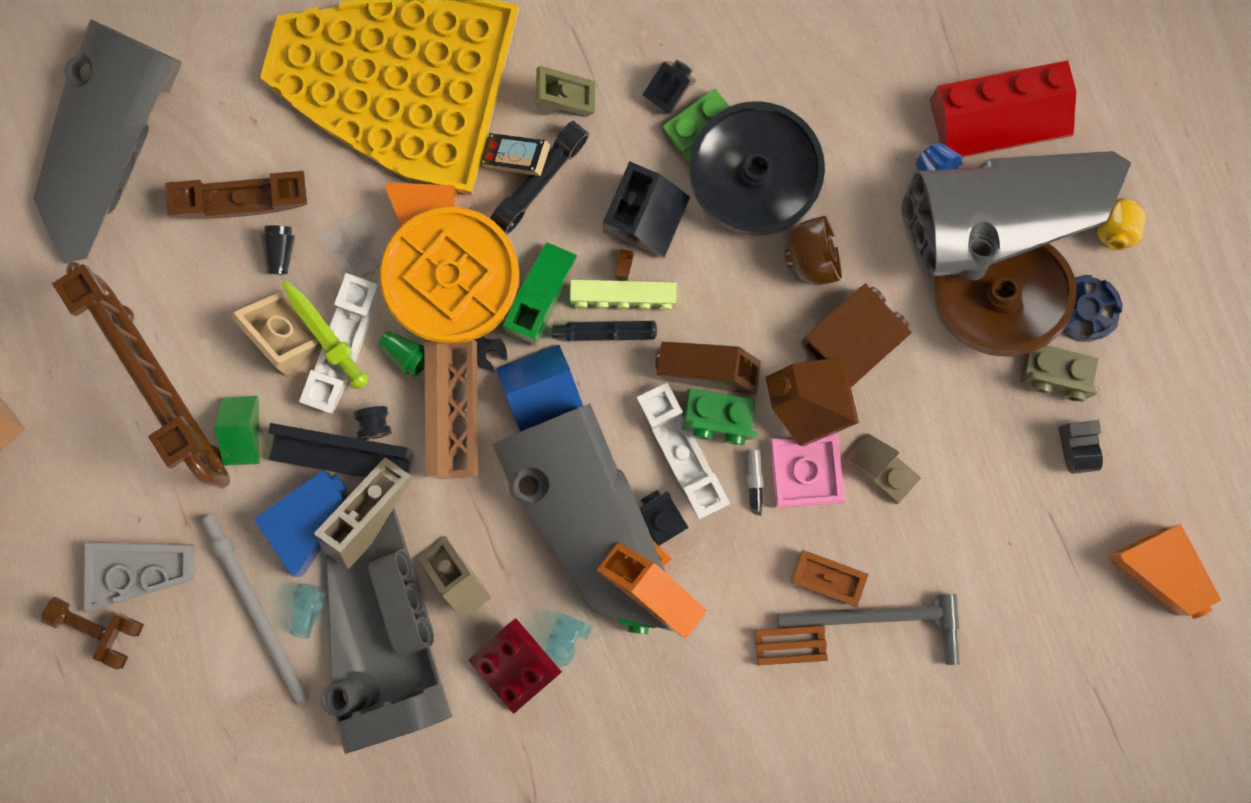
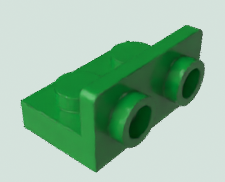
(718, 415)

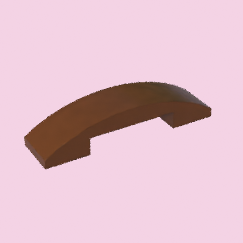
(236, 198)

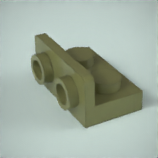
(1061, 372)

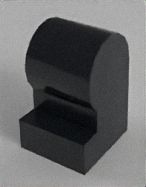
(1081, 446)

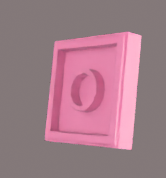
(806, 473)

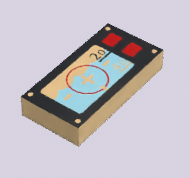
(515, 154)

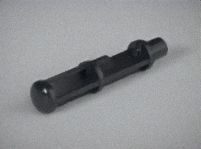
(606, 330)

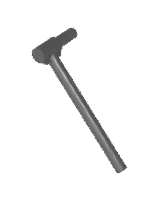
(943, 612)

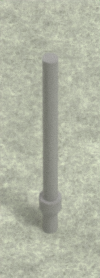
(223, 549)

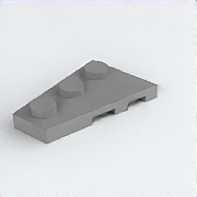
(133, 569)

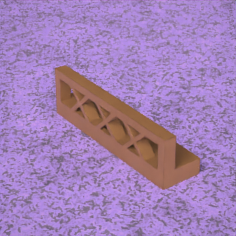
(440, 413)

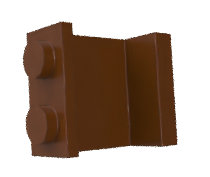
(859, 332)

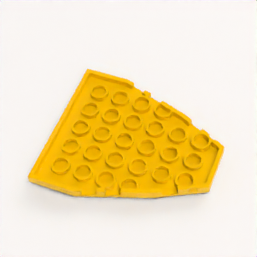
(398, 79)

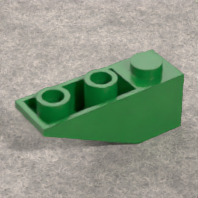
(539, 294)

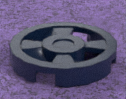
(1090, 309)

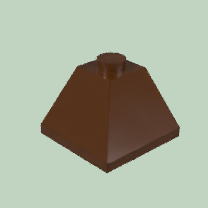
(813, 399)

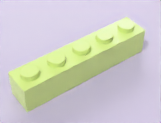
(623, 294)

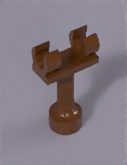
(58, 613)

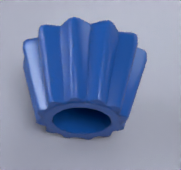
(938, 158)

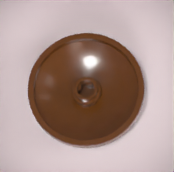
(1013, 307)

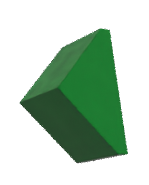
(238, 430)

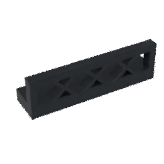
(333, 451)

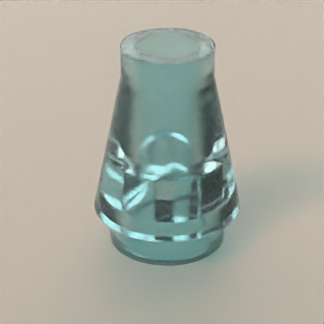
(306, 608)

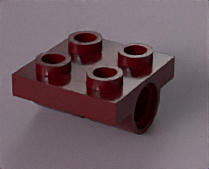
(514, 665)

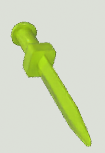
(337, 352)

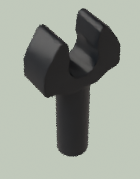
(484, 347)

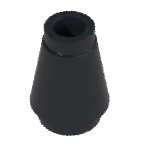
(277, 248)

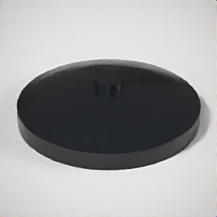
(756, 168)

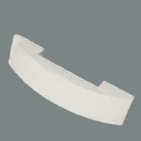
(349, 324)
(682, 452)

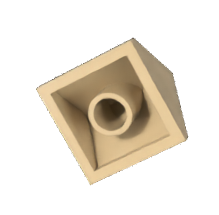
(277, 331)

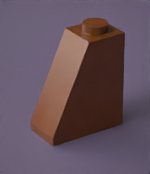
(708, 366)

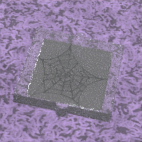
(355, 244)

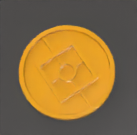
(449, 275)

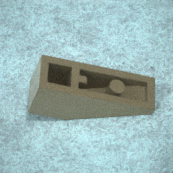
(362, 514)

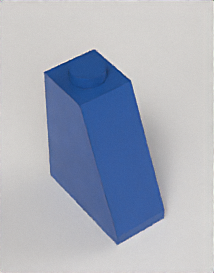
(295, 519)

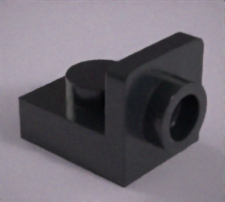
(669, 85)
(662, 516)

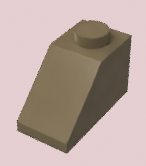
(454, 578)

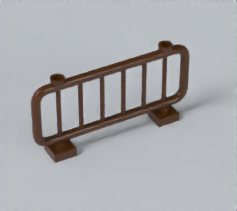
(180, 435)

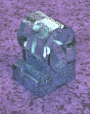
(562, 640)

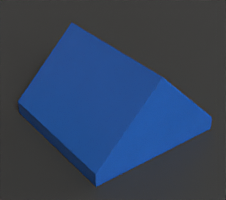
(539, 387)

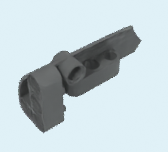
(98, 134)
(1007, 207)
(580, 504)
(381, 646)

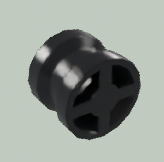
(372, 422)

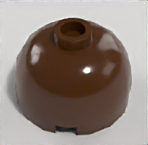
(814, 252)

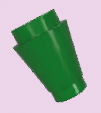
(403, 352)

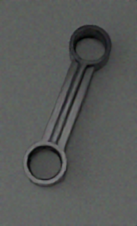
(566, 146)

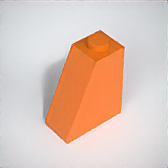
(414, 199)
(1169, 571)
(652, 589)

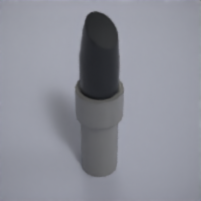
(755, 481)

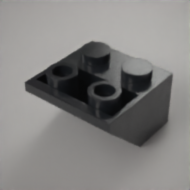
(645, 210)

